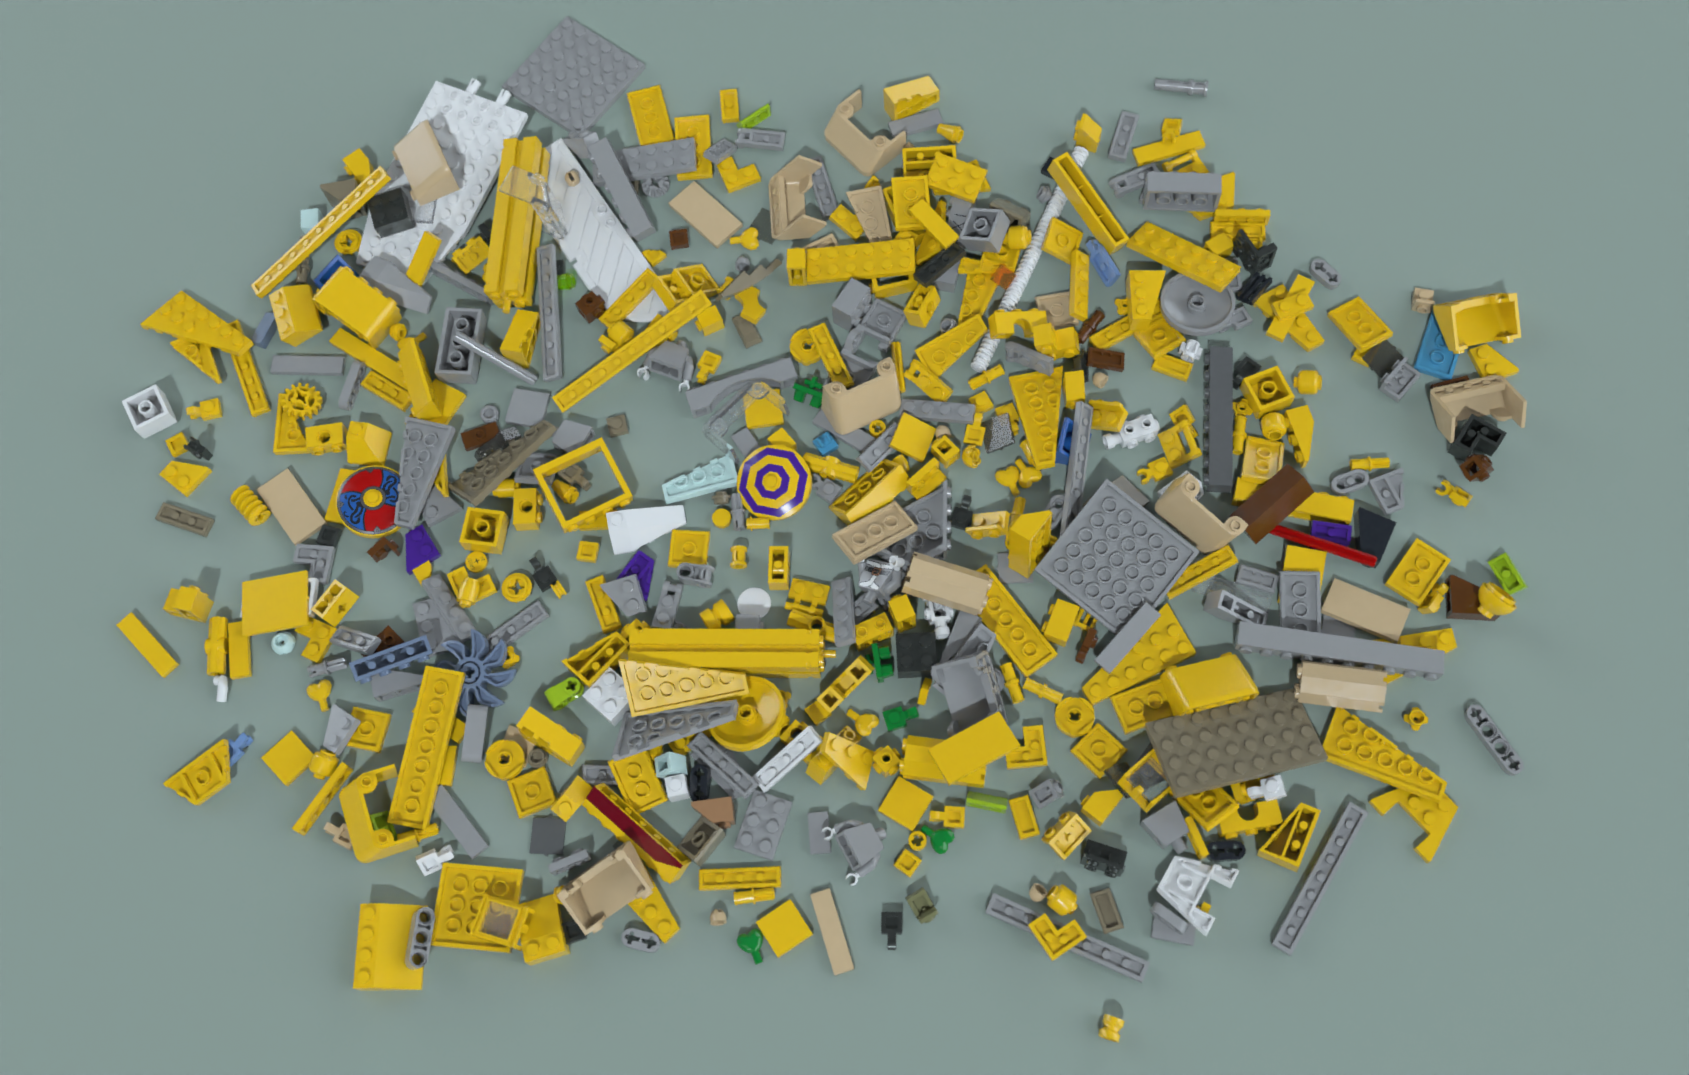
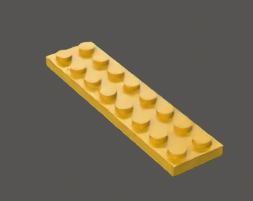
(426, 748)

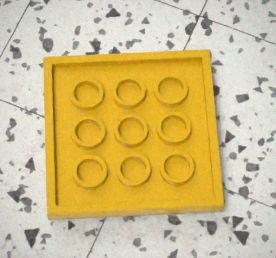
(458, 900)

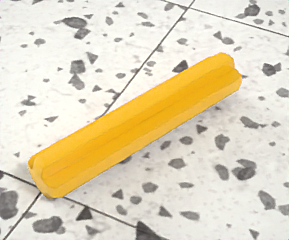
(897, 360)

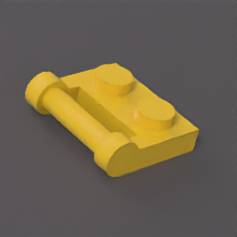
(1197, 165)
(1174, 447)

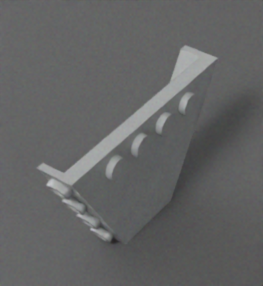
(931, 536)

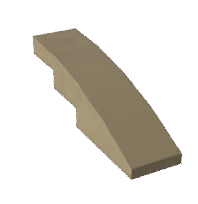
(745, 281)

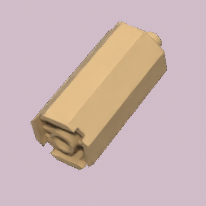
(946, 584)
(1340, 686)

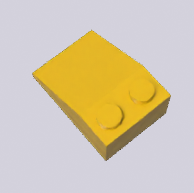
(545, 932)

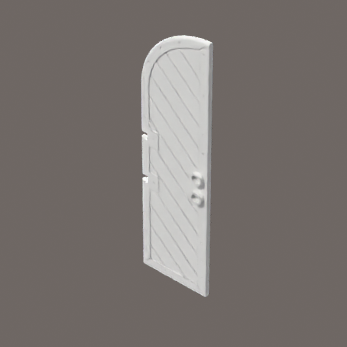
(596, 239)

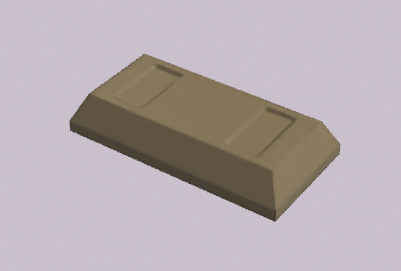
(746, 331)
(1106, 910)

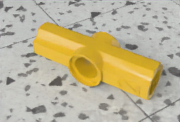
(831, 468)
(804, 621)
(217, 646)

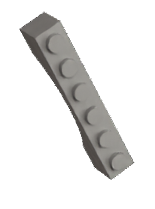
(705, 398)

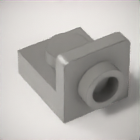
(1047, 793)

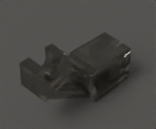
(499, 441)

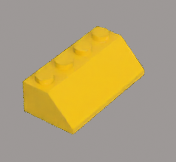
(418, 381)
(870, 492)
(1029, 541)

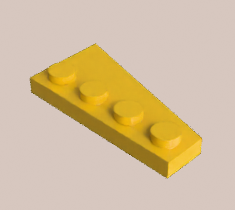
(976, 295)
(950, 346)
(656, 913)

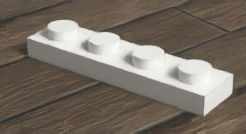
(787, 758)

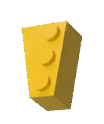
(910, 97)
(521, 338)
(595, 660)
(550, 736)
(1291, 839)

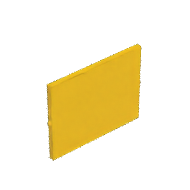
(275, 603)

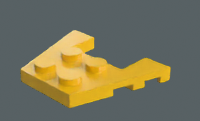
(990, 261)
(1429, 815)

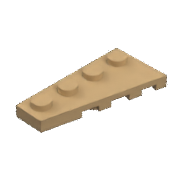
(871, 213)

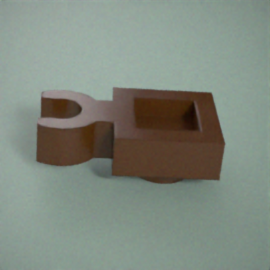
(1089, 642)

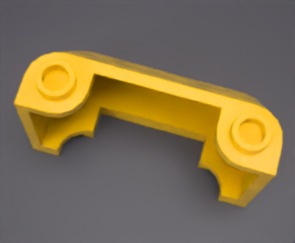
(1478, 320)
(1207, 684)

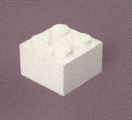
(149, 411)
(608, 697)

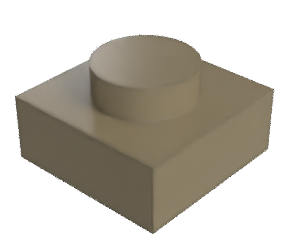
(617, 426)

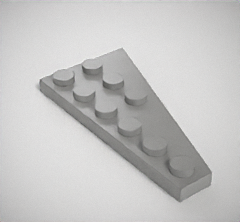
(419, 464)
(662, 727)

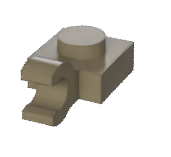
(573, 475)

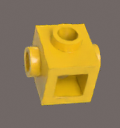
(886, 768)

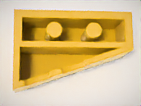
(920, 159)
(1142, 295)

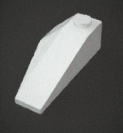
(640, 526)

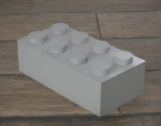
(1182, 191)
(455, 361)

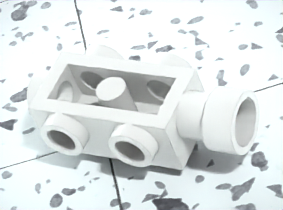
(1139, 433)
(940, 622)

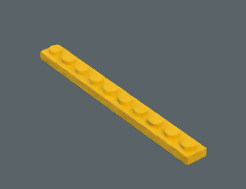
(320, 232)
(632, 351)

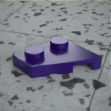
(1331, 532)
(419, 548)
(642, 566)

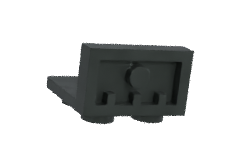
(1253, 259)
(1103, 858)

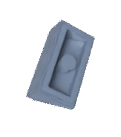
(265, 331)

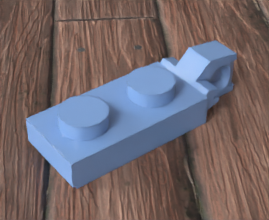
(1103, 263)

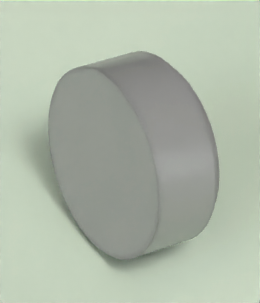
(489, 414)

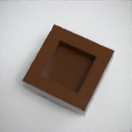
(679, 239)

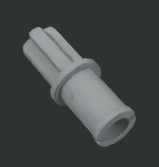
(737, 512)
(327, 667)

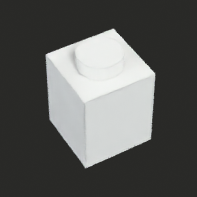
(677, 787)

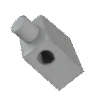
(571, 436)
(1167, 827)

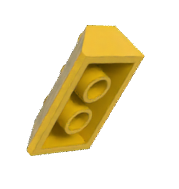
(295, 314)

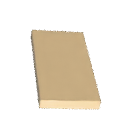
(705, 214)
(291, 507)
(874, 532)
(1365, 611)

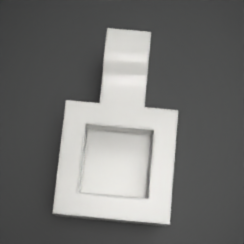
(1270, 788)
(432, 861)

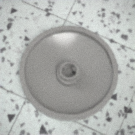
(1195, 307)

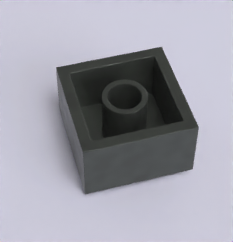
(391, 212)
(915, 654)

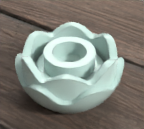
(287, 646)

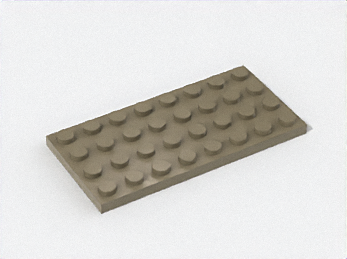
(1235, 743)

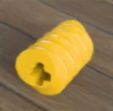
(249, 505)

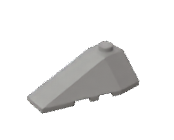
(396, 285)

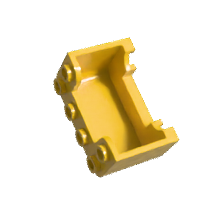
(358, 306)

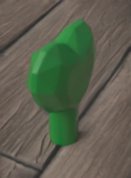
(939, 838)
(751, 944)

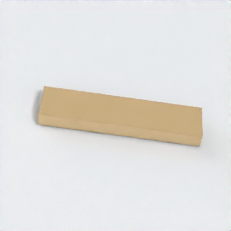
(832, 932)

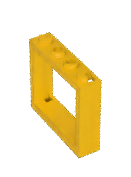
(569, 459)

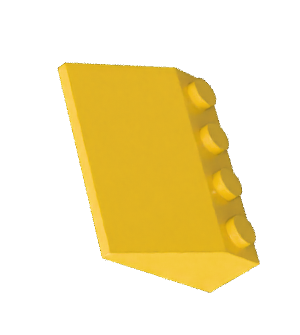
(383, 946)

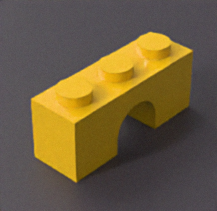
(1002, 323)
(845, 683)
(1266, 818)

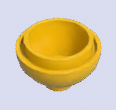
(1495, 600)

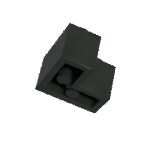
(1476, 434)

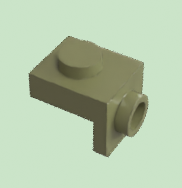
(922, 906)

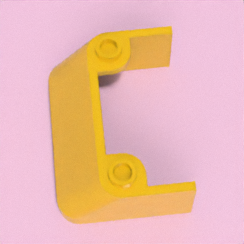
(366, 842)

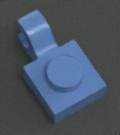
(236, 747)

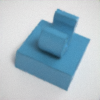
(825, 444)

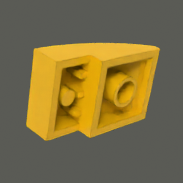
(684, 283)

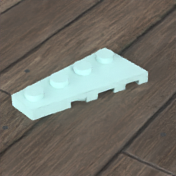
(711, 478)

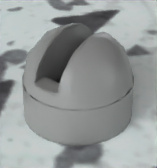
(745, 264)

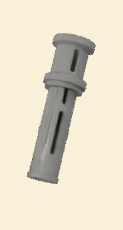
(1190, 87)

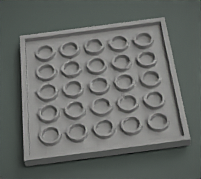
(573, 77)
(1115, 558)

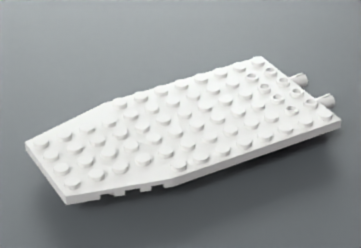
(472, 142)

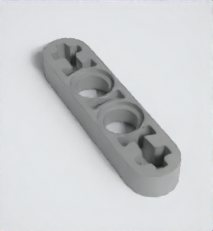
(1497, 737)

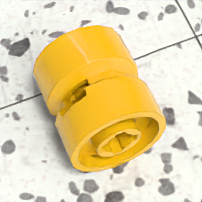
(717, 616)

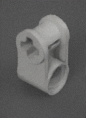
(697, 574)

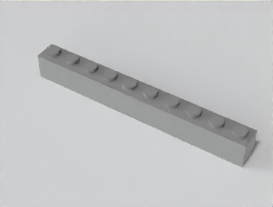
(1339, 650)

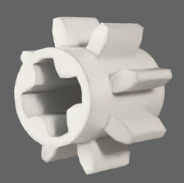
(1190, 350)

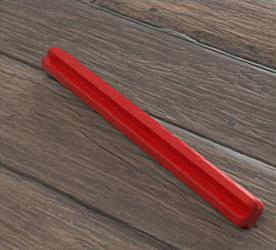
(1324, 545)

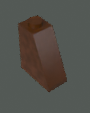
(1463, 600)

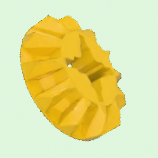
(342, 240)
(511, 581)

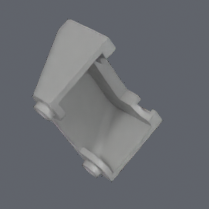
(969, 690)

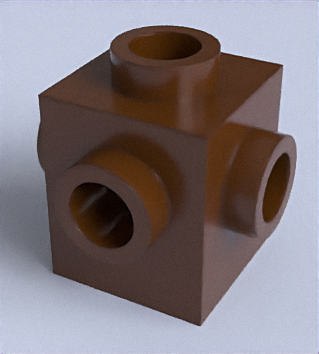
(591, 306)
(1473, 464)

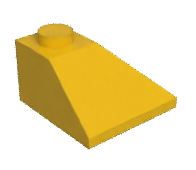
(367, 444)

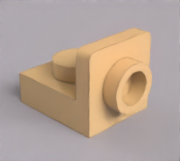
(1422, 300)

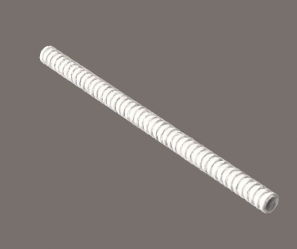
(1026, 266)

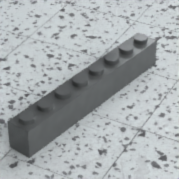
(1219, 420)

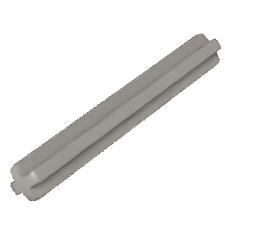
(495, 358)

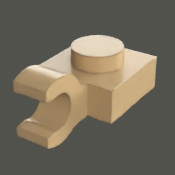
(341, 835)

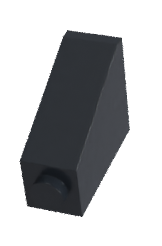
(1372, 533)

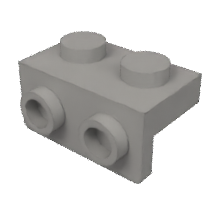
(1399, 380)

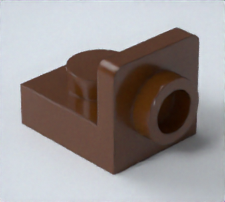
(381, 549)

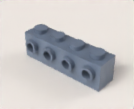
(390, 658)

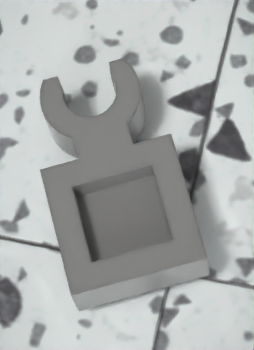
(826, 490)

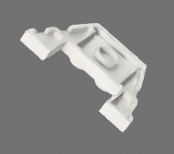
(1185, 884)

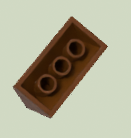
(1273, 502)

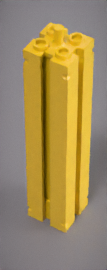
(515, 230)
(752, 651)

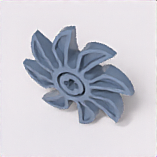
(475, 662)

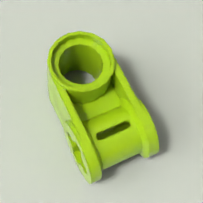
(562, 693)

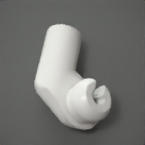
(222, 689)

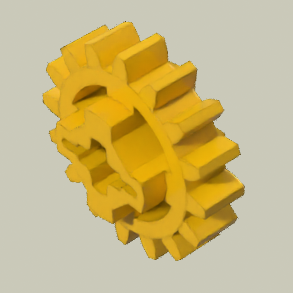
(299, 399)

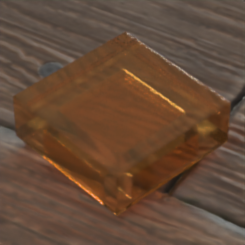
(1003, 277)

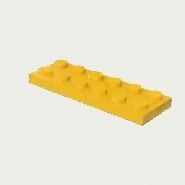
(1183, 256)
(861, 261)
(1014, 629)

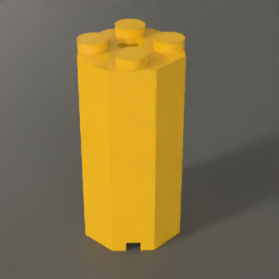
(920, 765)

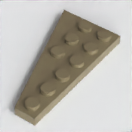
(500, 464)

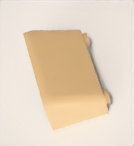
(425, 164)
(864, 403)
(1193, 520)
(606, 888)

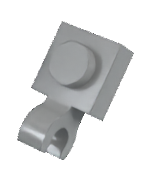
(1239, 320)

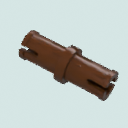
(1090, 326)

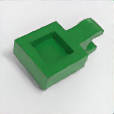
(897, 718)

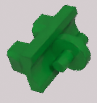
(801, 392)
(880, 653)

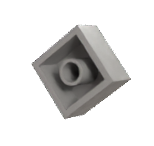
(984, 230)
(851, 305)

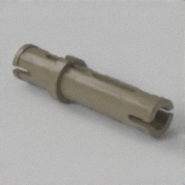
(302, 271)

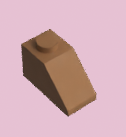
(717, 810)

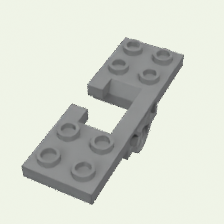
(881, 323)

